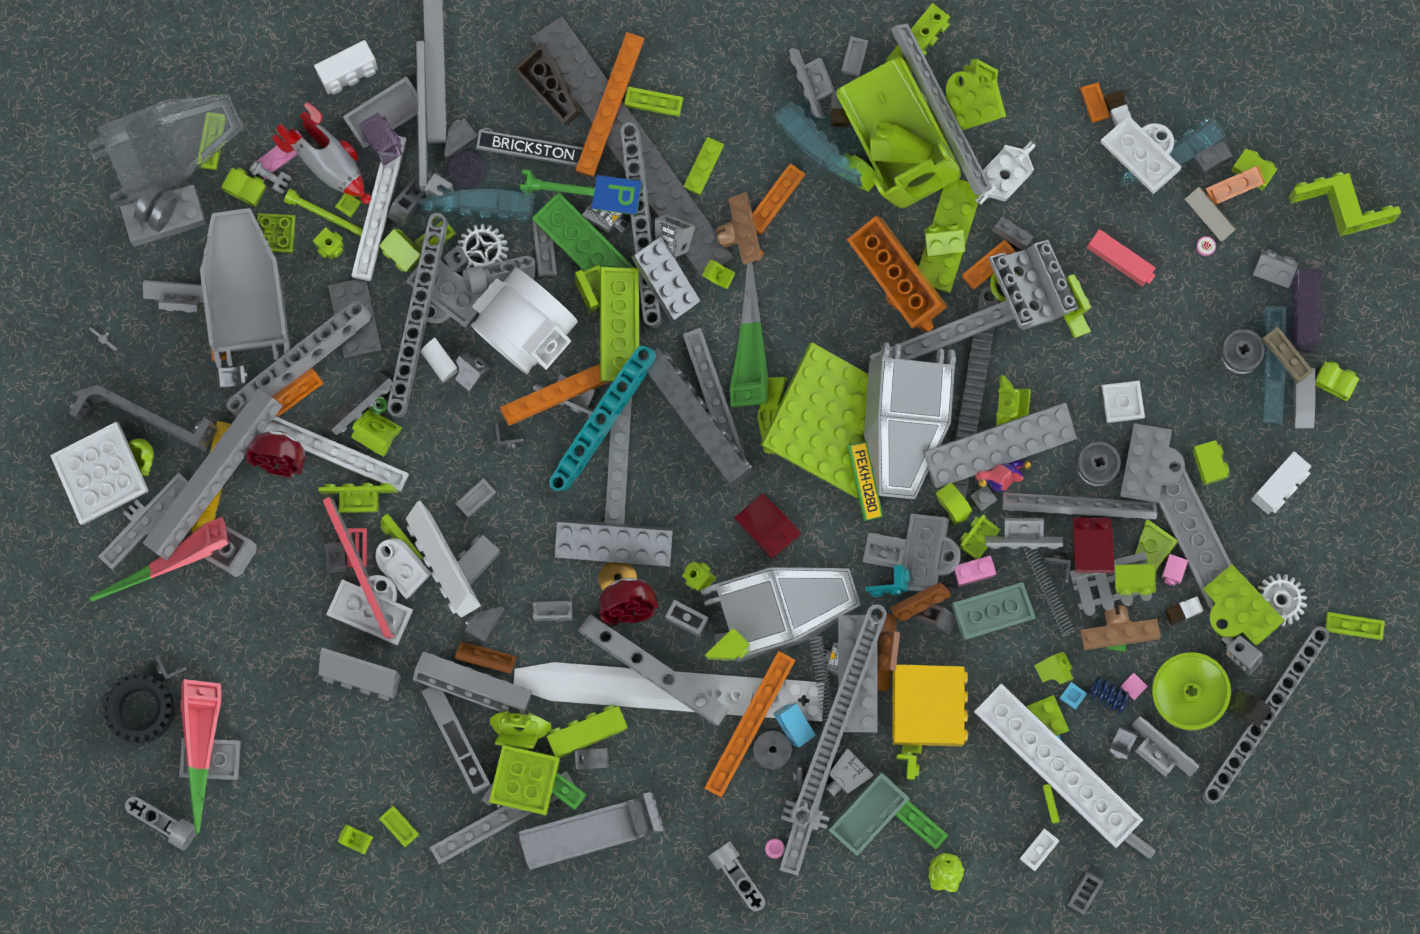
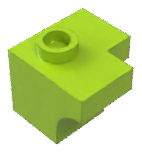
(1056, 668)

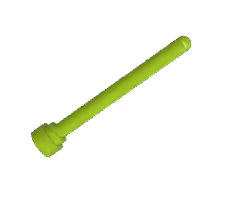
(293, 198)

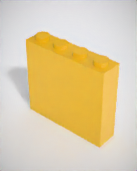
(929, 705)

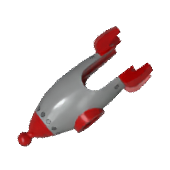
(335, 160)

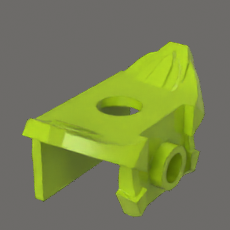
(1012, 402)
(505, 723)

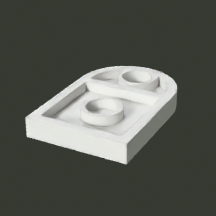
(401, 566)

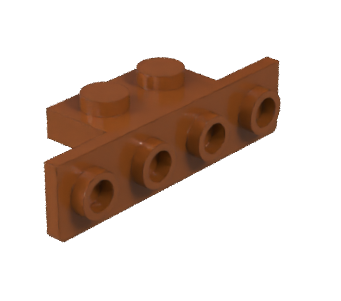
(887, 652)

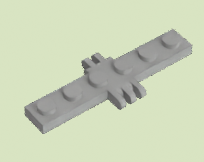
(142, 523)
(800, 835)

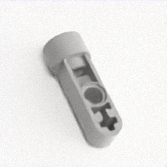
(479, 278)
(179, 832)
(726, 859)

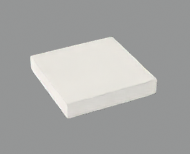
(1123, 401)

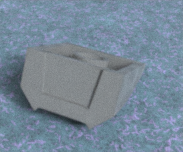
(234, 556)

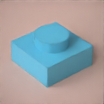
(1073, 695)

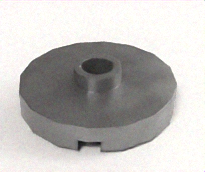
(772, 760)

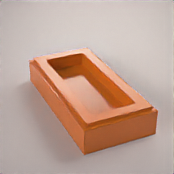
(1095, 102)

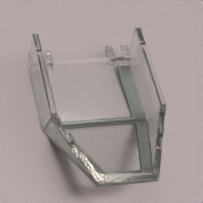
(166, 142)

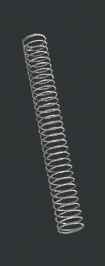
(1048, 591)
(819, 637)

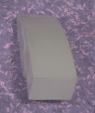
(1304, 402)

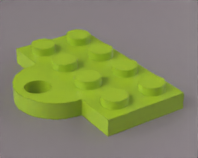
(973, 102)
(1240, 607)

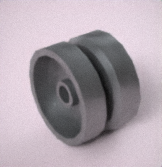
(156, 206)
(1231, 350)
(1098, 453)

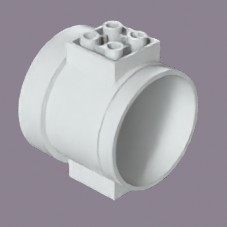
(523, 321)

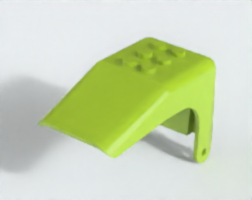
(894, 97)

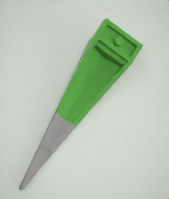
(750, 373)

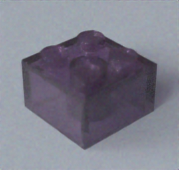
(381, 138)

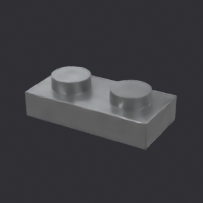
(1012, 233)

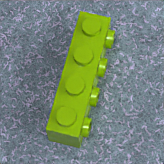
(925, 31)
(587, 732)

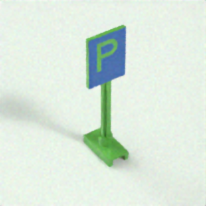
(608, 195)

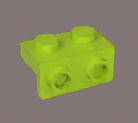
(944, 239)
(974, 542)

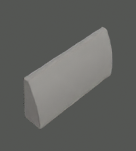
(395, 103)

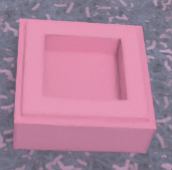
(1134, 686)

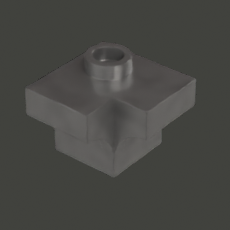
(471, 370)

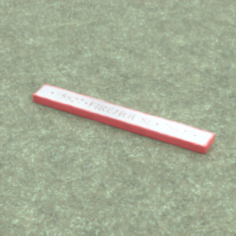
(359, 568)

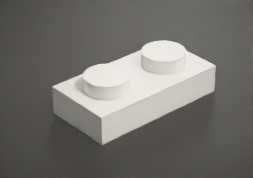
(1039, 850)

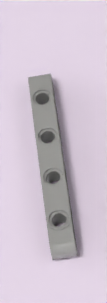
(303, 355)
(653, 670)

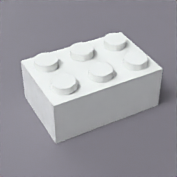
(346, 67)
(1282, 483)

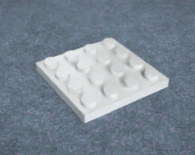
(99, 473)

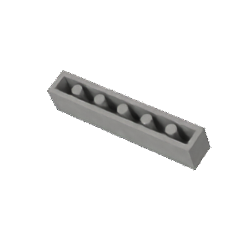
(471, 684)

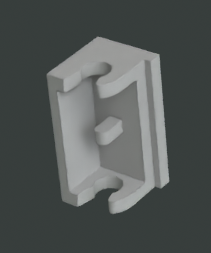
(438, 186)
(552, 611)

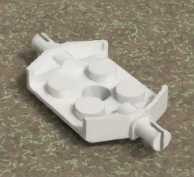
(1016, 163)

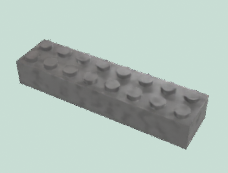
(698, 420)

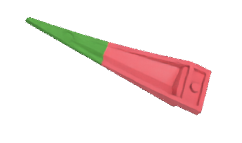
(195, 547)
(200, 713)

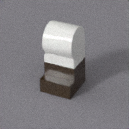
(1117, 106)
(1183, 611)

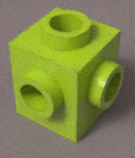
(324, 239)
(698, 576)

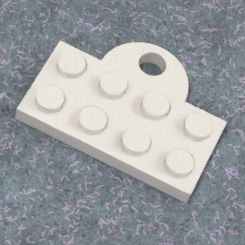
(1143, 152)
(354, 609)

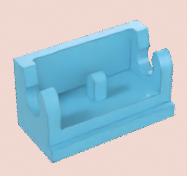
(794, 724)

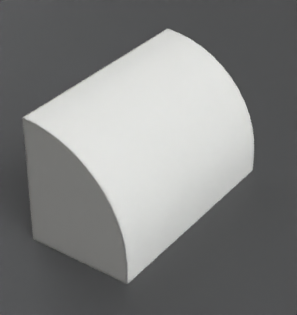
(439, 360)

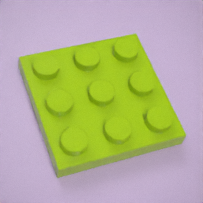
(524, 780)

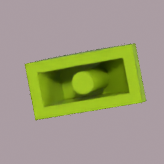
(729, 647)

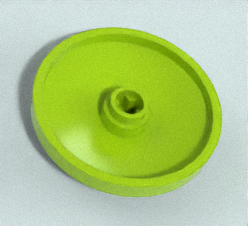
(1191, 691)

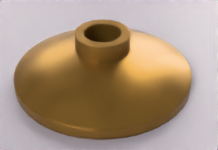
(610, 569)

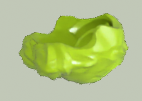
(143, 454)
(945, 875)

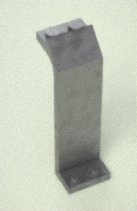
(89, 397)
(588, 832)

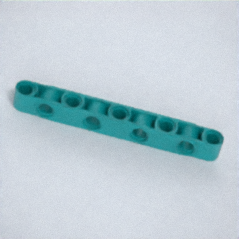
(611, 406)

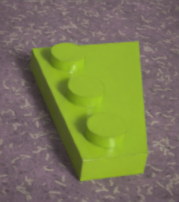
(1155, 544)

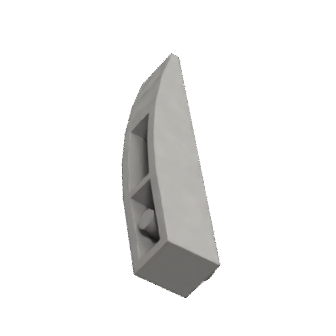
(456, 739)

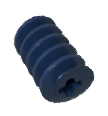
(1109, 694)

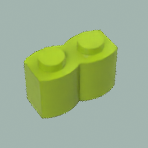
(244, 187)
(1336, 380)

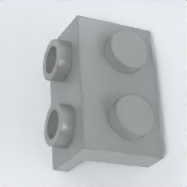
(1275, 268)
(884, 550)

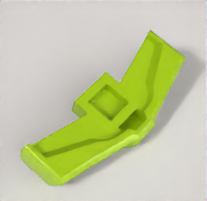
(767, 411)

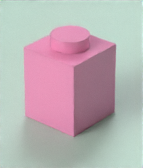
(1174, 570)

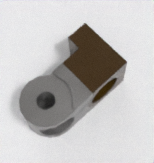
(838, 116)

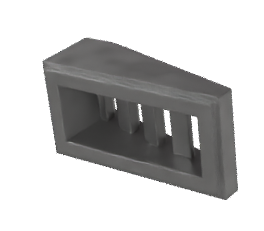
(1092, 876)

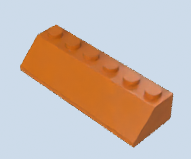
(896, 272)

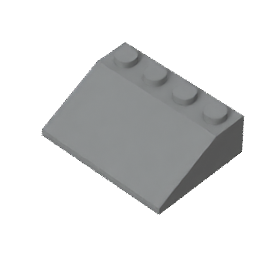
(359, 674)

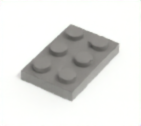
(223, 761)

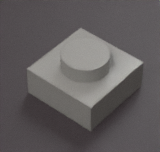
(983, 498)

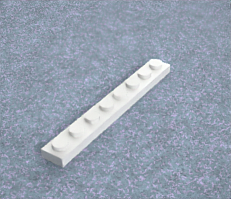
(377, 217)
(341, 454)

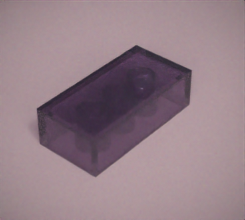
(1307, 310)

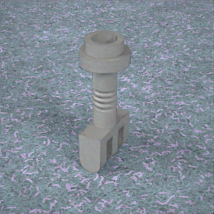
(256, 168)

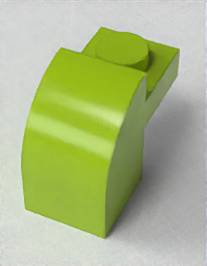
(865, 170)
(954, 503)

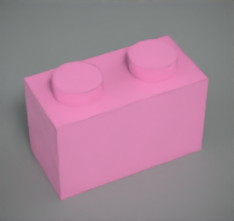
(974, 571)

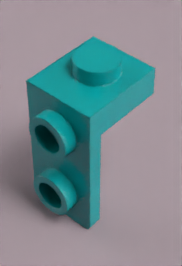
(901, 577)

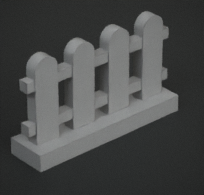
(1102, 582)

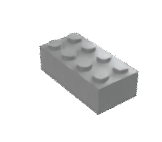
(186, 216)

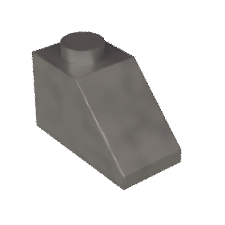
(459, 138)
(1211, 158)
(937, 618)
(484, 623)

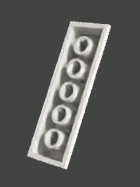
(441, 559)

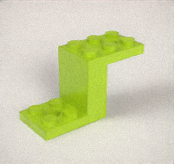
(1344, 203)

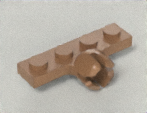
(740, 229)
(1119, 631)

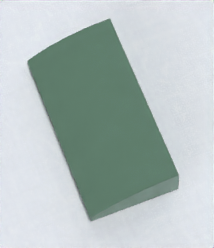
(868, 813)

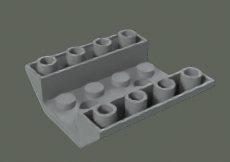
(1039, 283)

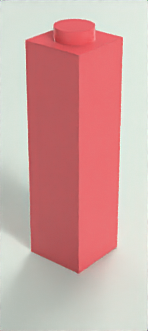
(1122, 258)

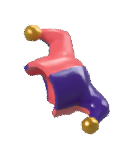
(1002, 475)

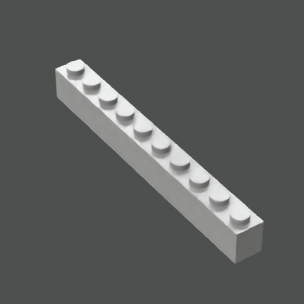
(212, 474)

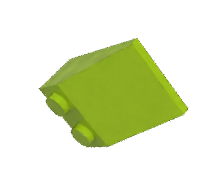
(898, 145)

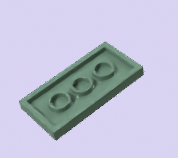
(993, 611)

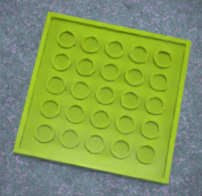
(821, 417)

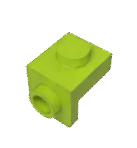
(718, 274)
(912, 768)
(355, 839)

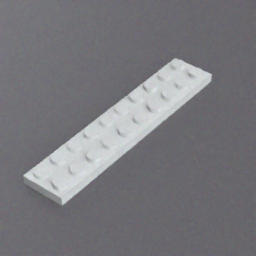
(1058, 766)

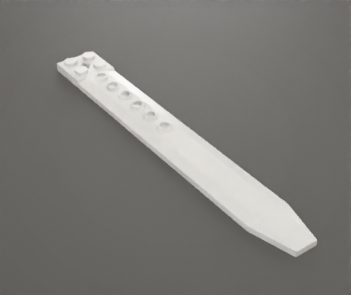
(629, 689)

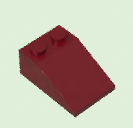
(767, 526)
(1092, 545)

